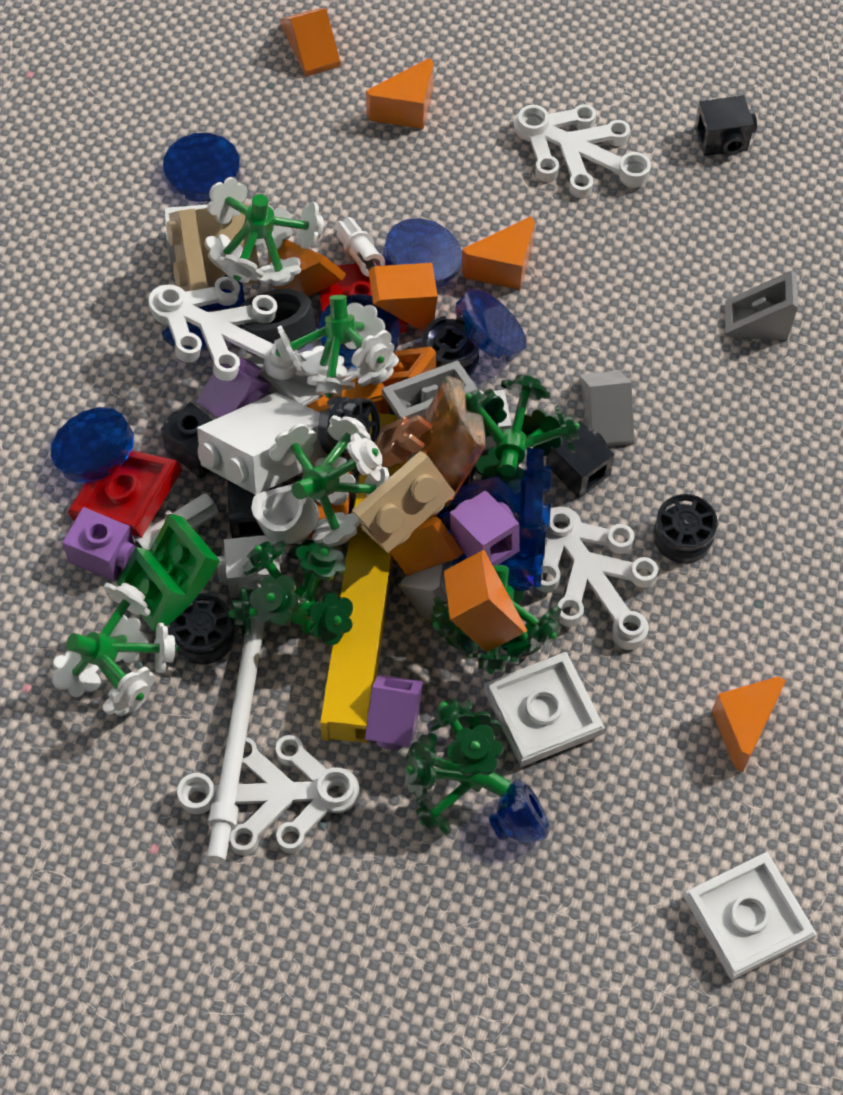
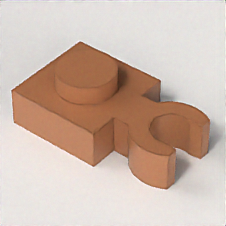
(400, 439)

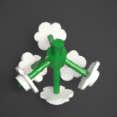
(263, 227)
(346, 325)
(329, 478)
(117, 641)

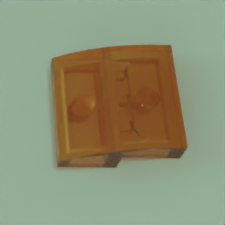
(455, 436)

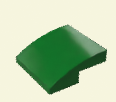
(171, 571)

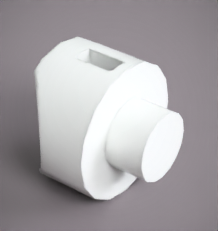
(284, 516)

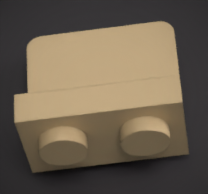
(187, 234)
(403, 502)

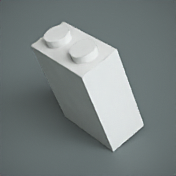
(241, 441)

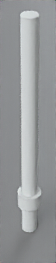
(224, 811)

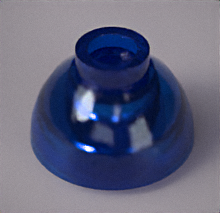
(520, 815)

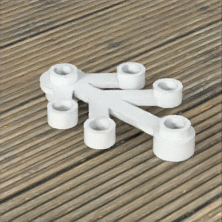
(538, 127)
(218, 326)
(592, 569)
(277, 794)

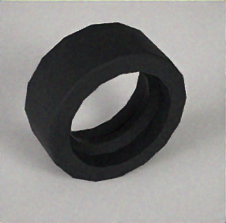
(292, 313)

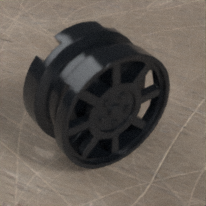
(451, 343)
(344, 406)
(685, 530)
(204, 630)

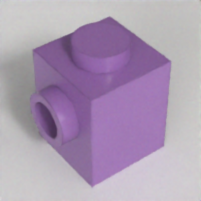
(227, 396)
(485, 526)
(99, 544)
(393, 712)

